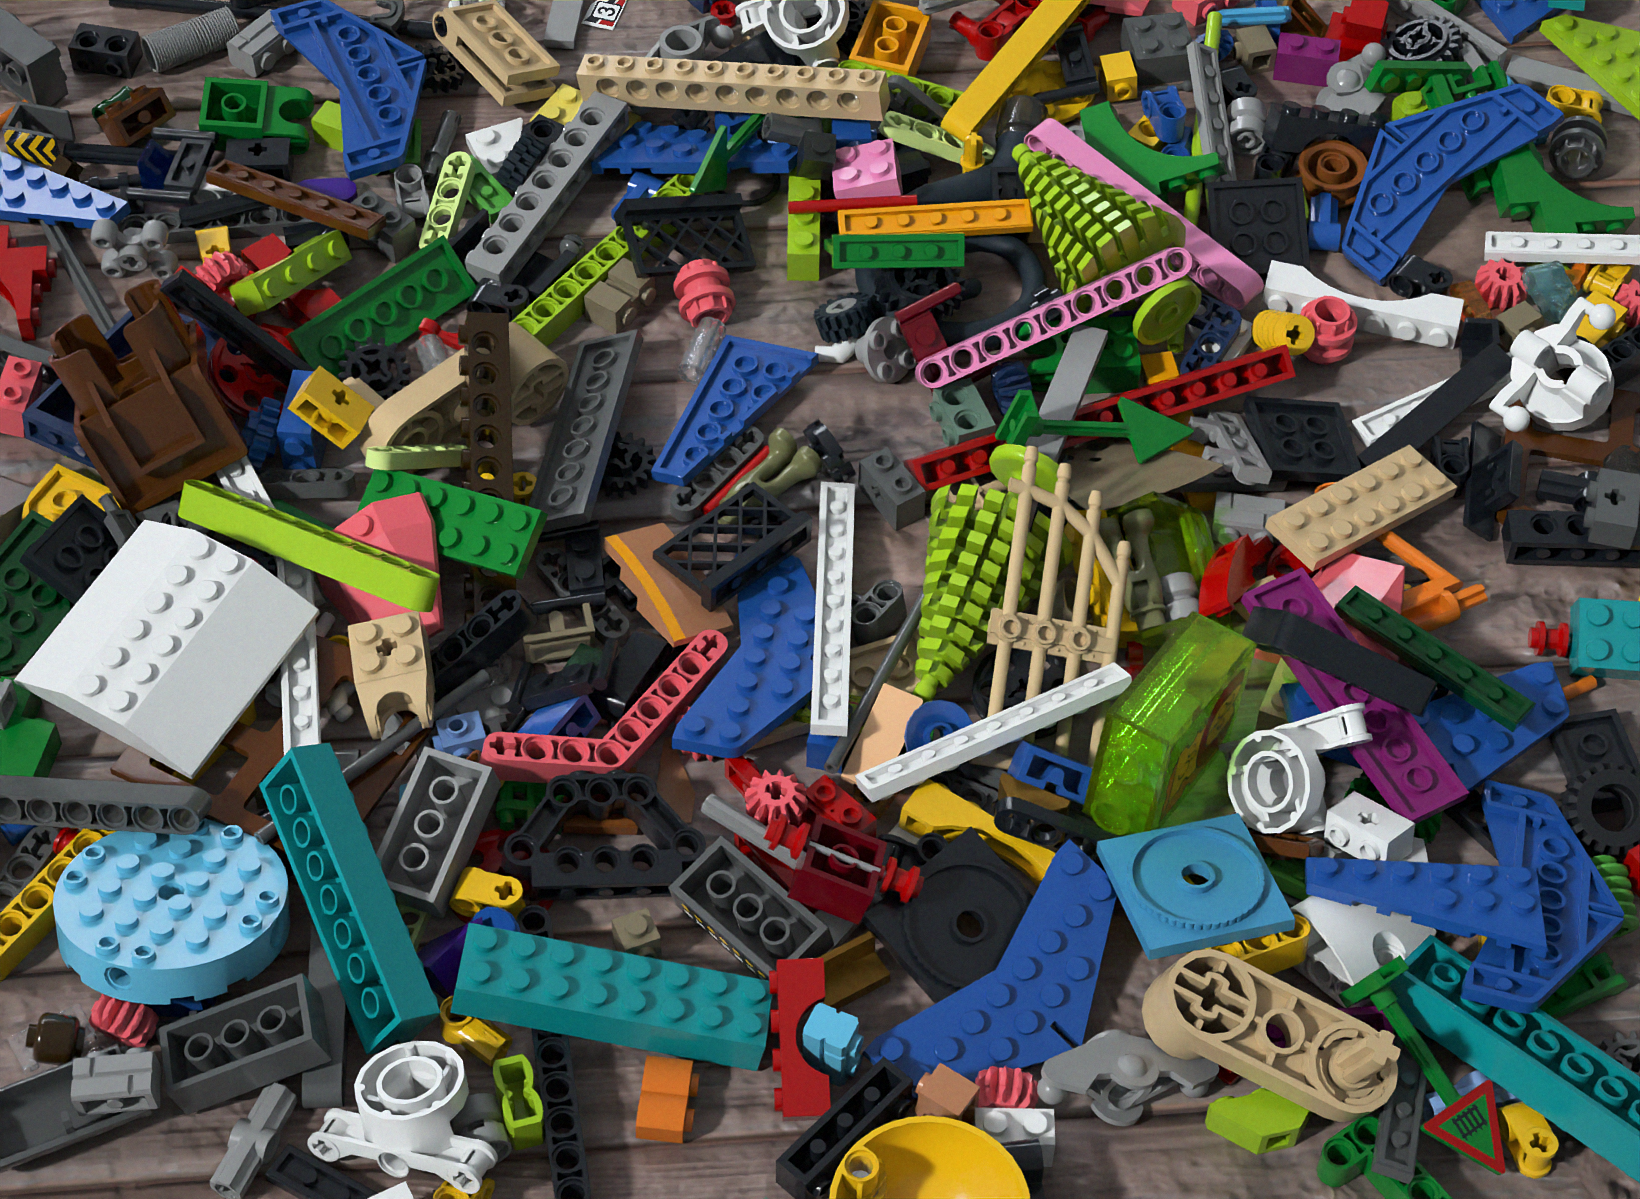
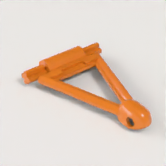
(1432, 602)

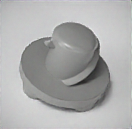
(885, 351)

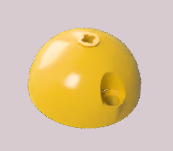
(929, 1161)

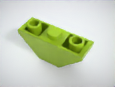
(1258, 1120)

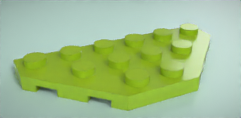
(1603, 52)

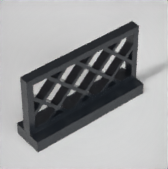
(681, 210)
(753, 558)

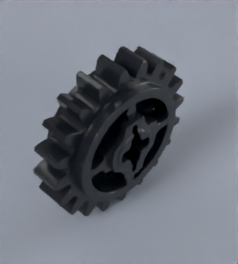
(1423, 40)
(915, 285)

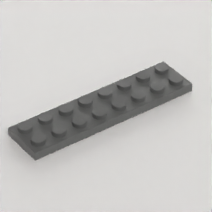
(585, 429)

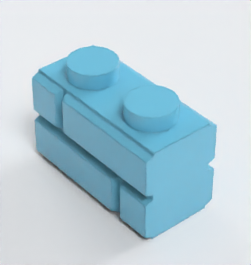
(832, 1043)

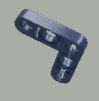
(1212, 332)

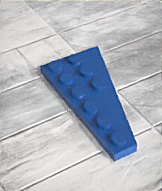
(1442, 896)

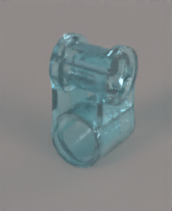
(1550, 289)

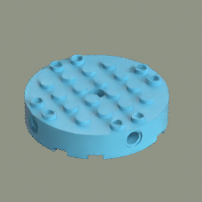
(172, 913)

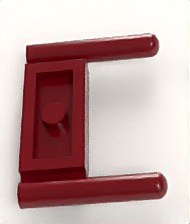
(925, 336)

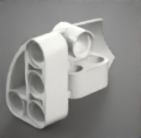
(1354, 939)

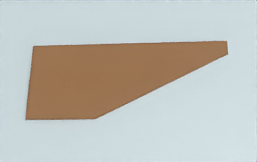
(674, 783)

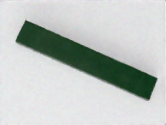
(1434, 658)

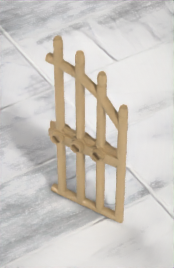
(1041, 632)

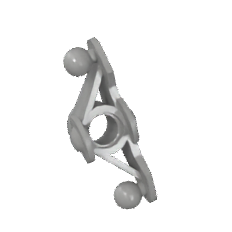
(689, 43)
(1347, 89)
(1121, 1074)

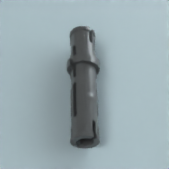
(440, 147)

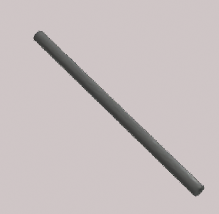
(869, 697)
(396, 740)

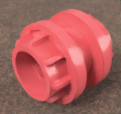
(704, 291)
(1334, 329)

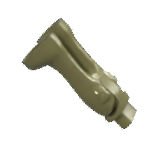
(782, 451)
(1143, 586)

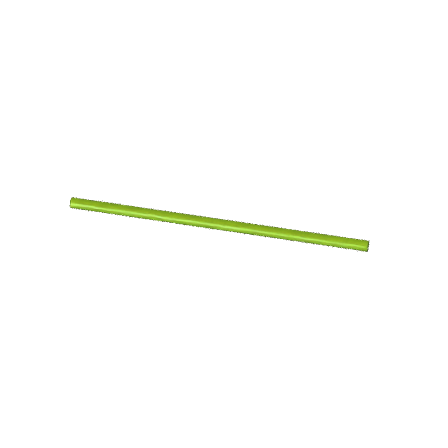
(1194, 192)

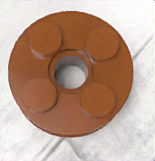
(1332, 169)

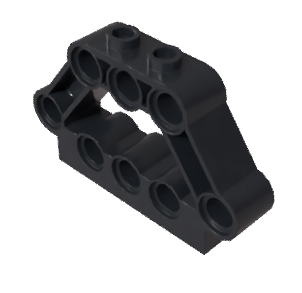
(652, 816)

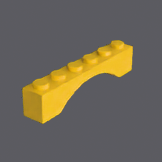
(942, 812)

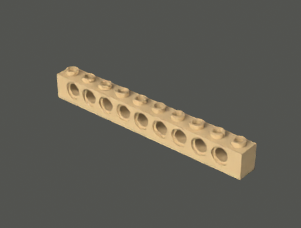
(737, 86)

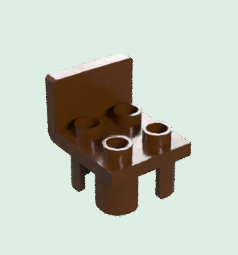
(152, 412)

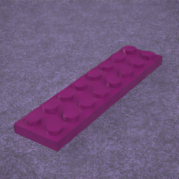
(1401, 755)

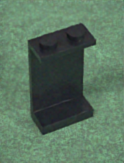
(537, 273)

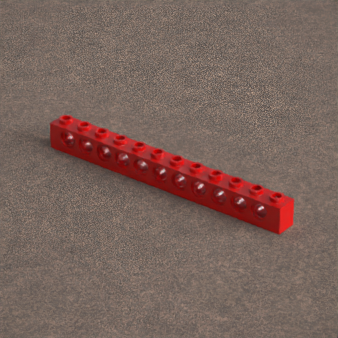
(1164, 397)

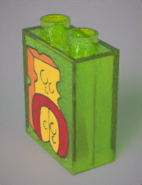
(1168, 727)

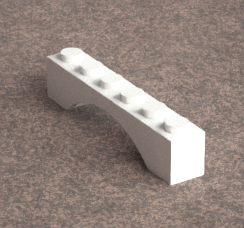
(1424, 319)

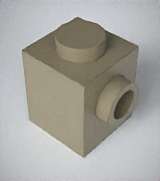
(1254, 49)
(637, 935)

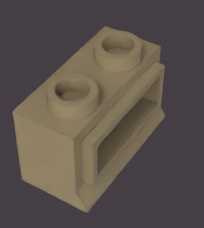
(559, 641)

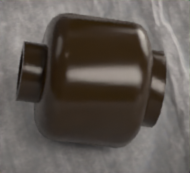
(56, 1038)

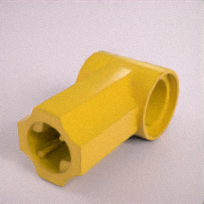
(474, 1034)

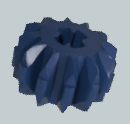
(1006, 382)

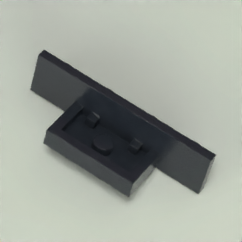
(1491, 479)

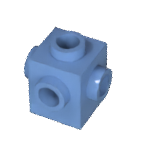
(459, 734)

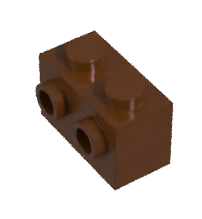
(136, 116)

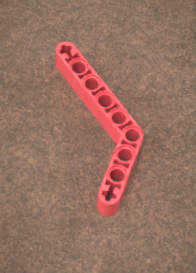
(662, 703)

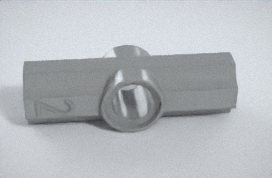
(253, 1141)

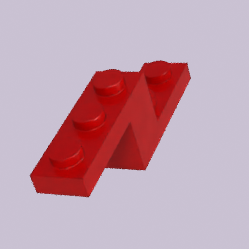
(740, 774)

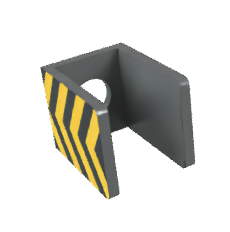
(37, 132)

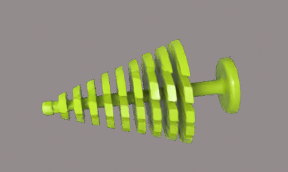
(1101, 230)
(971, 568)

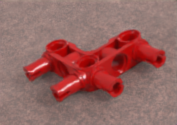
(998, 27)

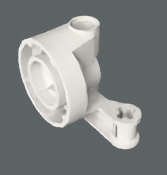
(785, 26)
(1277, 772)
(406, 1115)

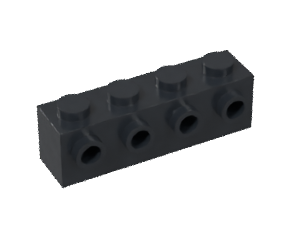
(875, 1100)

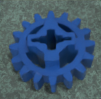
(261, 431)

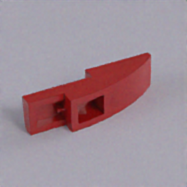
(1230, 574)

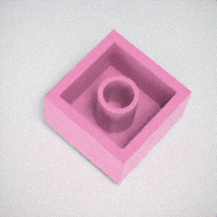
(867, 171)

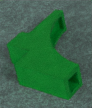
(1152, 169)
(1528, 190)
(28, 742)

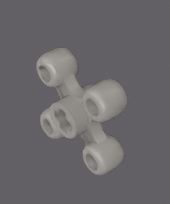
(134, 248)

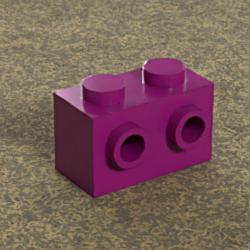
(1305, 59)

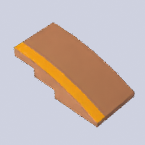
(661, 596)

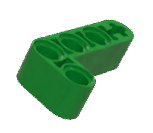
(1358, 1159)

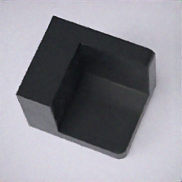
(1475, 337)

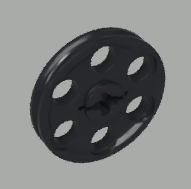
(1015, 680)

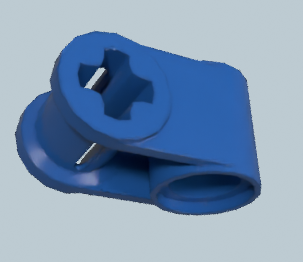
(1165, 113)

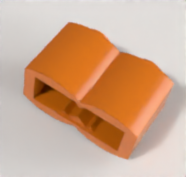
(665, 1099)

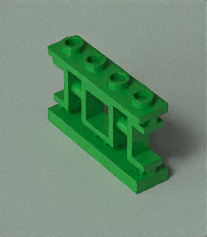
(1443, 91)

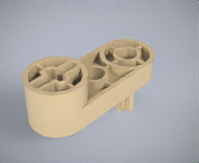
(430, 406)
(1220, 1012)

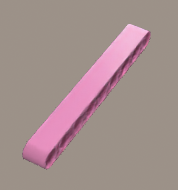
(1212, 264)
(1069, 316)

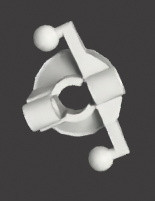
(1543, 353)

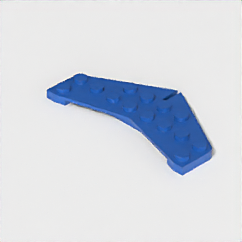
(375, 78)
(1436, 150)
(767, 673)
(1465, 736)
(1575, 902)
(1039, 982)

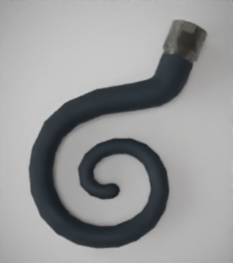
(1015, 120)

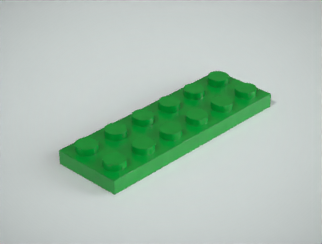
(385, 307)
(467, 523)

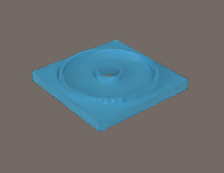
(1181, 917)

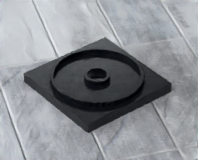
(924, 931)

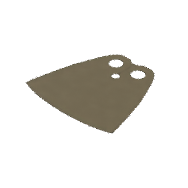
(1123, 478)

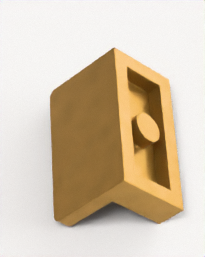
(853, 971)

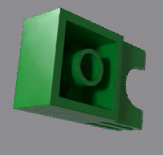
(255, 111)
(1116, 369)

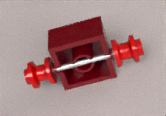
(839, 867)

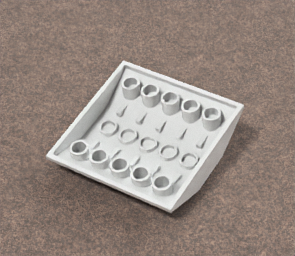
(170, 644)

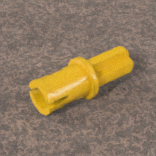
(972, 156)

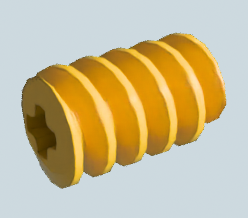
(1281, 328)

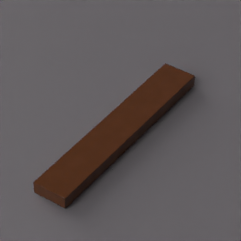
(296, 199)

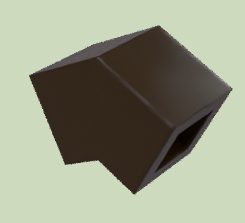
(66, 167)

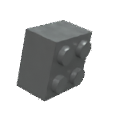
(1157, 47)

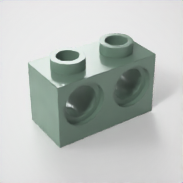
(960, 412)

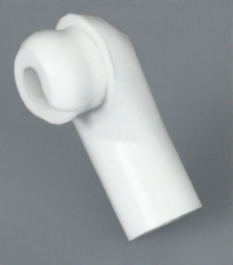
(838, 352)
(337, 702)

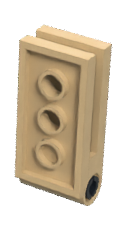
(497, 51)

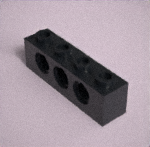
(1560, 539)

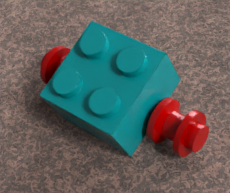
(1601, 639)

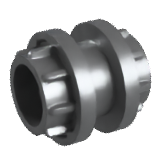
(1578, 147)

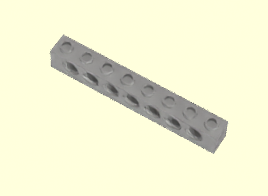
(548, 190)

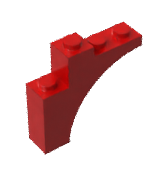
(23, 279)

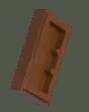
(1288, 845)

